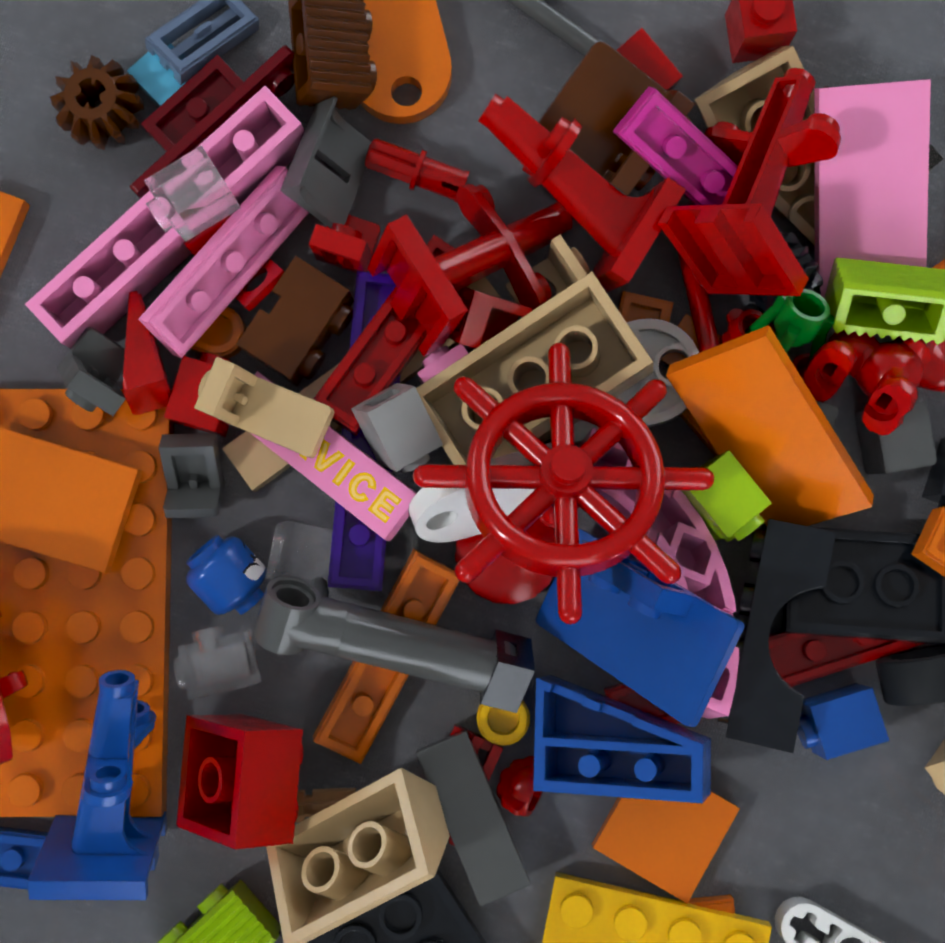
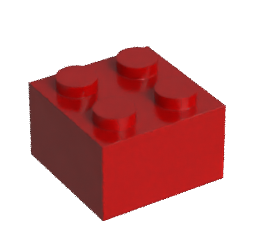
(240, 780)

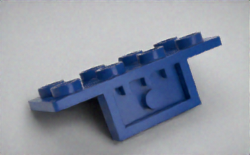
(648, 635)

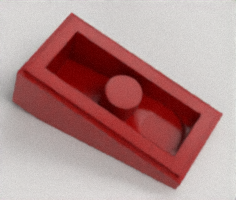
(143, 370)

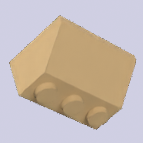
(357, 855)

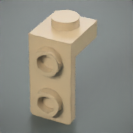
(263, 408)

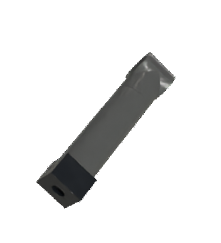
(303, 617)

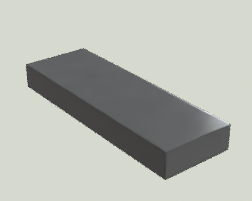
(474, 818)

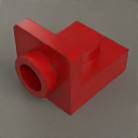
(346, 245)

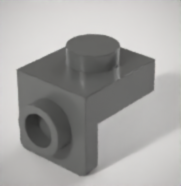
(92, 372)
(191, 475)

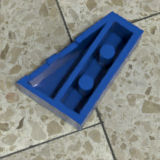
(613, 749)

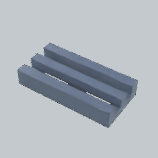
(184, 69)

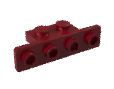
(206, 104)

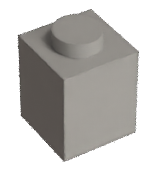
(398, 428)

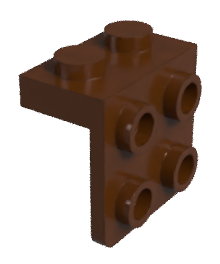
(598, 98)

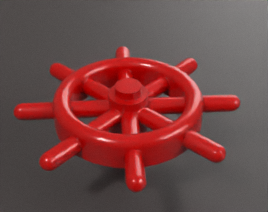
(564, 481)

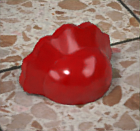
(516, 787)

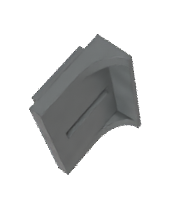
(341, 148)

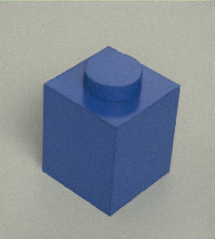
(841, 721)

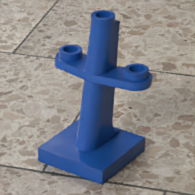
(104, 848)

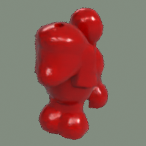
(882, 370)

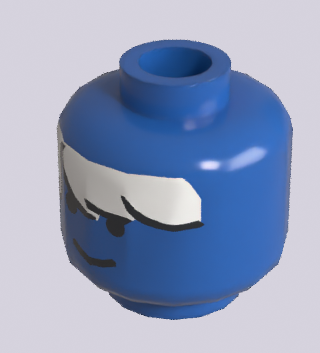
(226, 575)

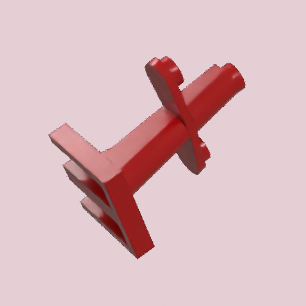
(616, 221)
(737, 243)
(430, 283)

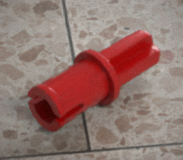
(415, 169)

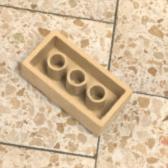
(583, 318)

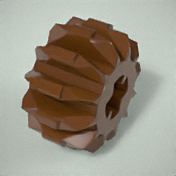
(87, 86)

